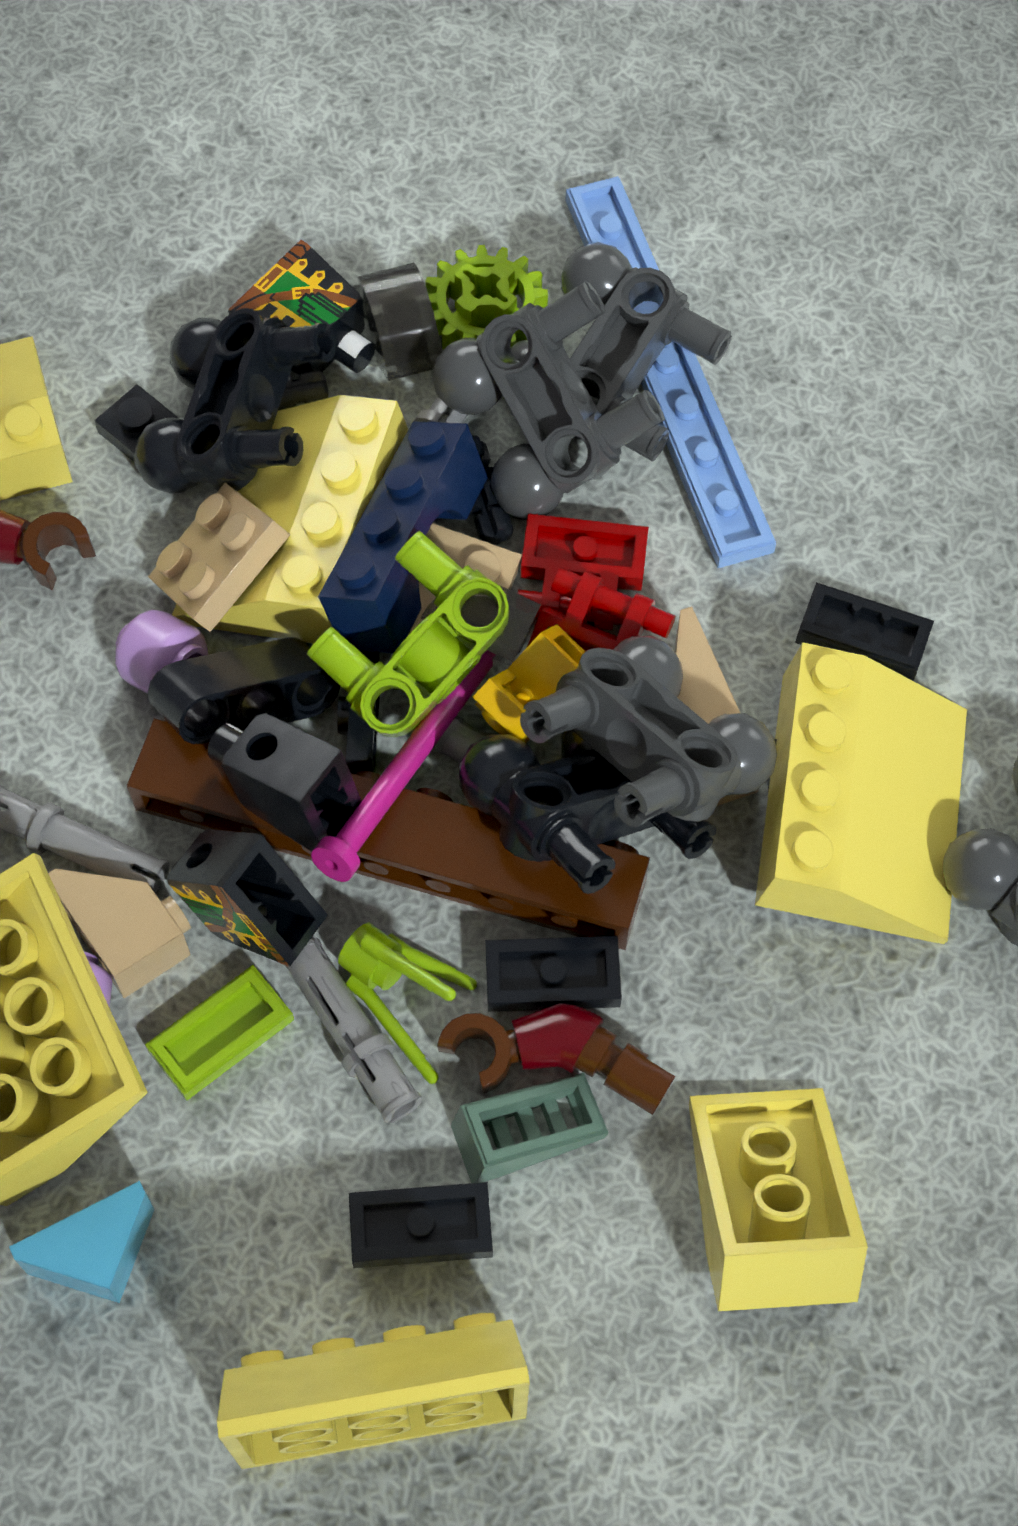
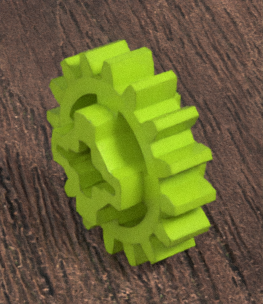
(482, 291)

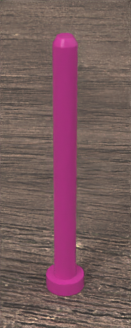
(338, 855)

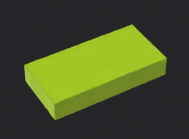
(219, 1032)

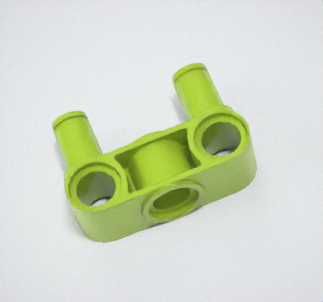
(431, 656)

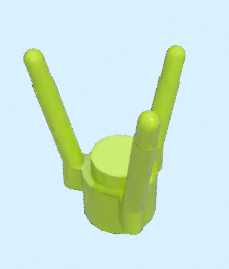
(380, 961)

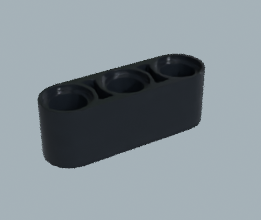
(239, 685)

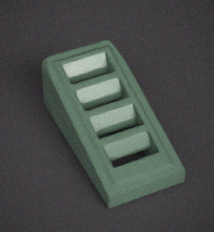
(488, 1164)

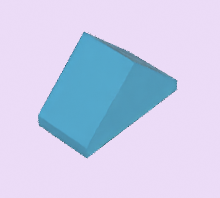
(92, 1247)

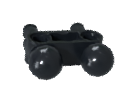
(237, 386)
(561, 806)

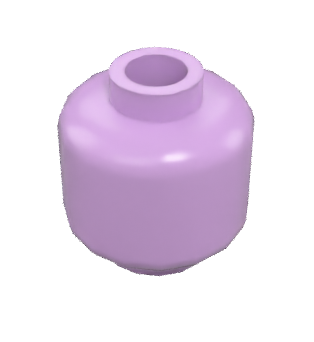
(153, 642)

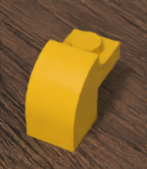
(527, 679)

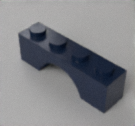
(429, 478)

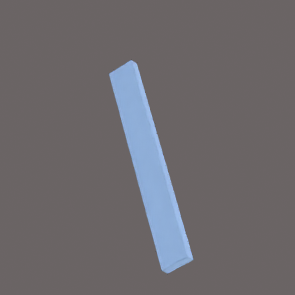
(698, 434)

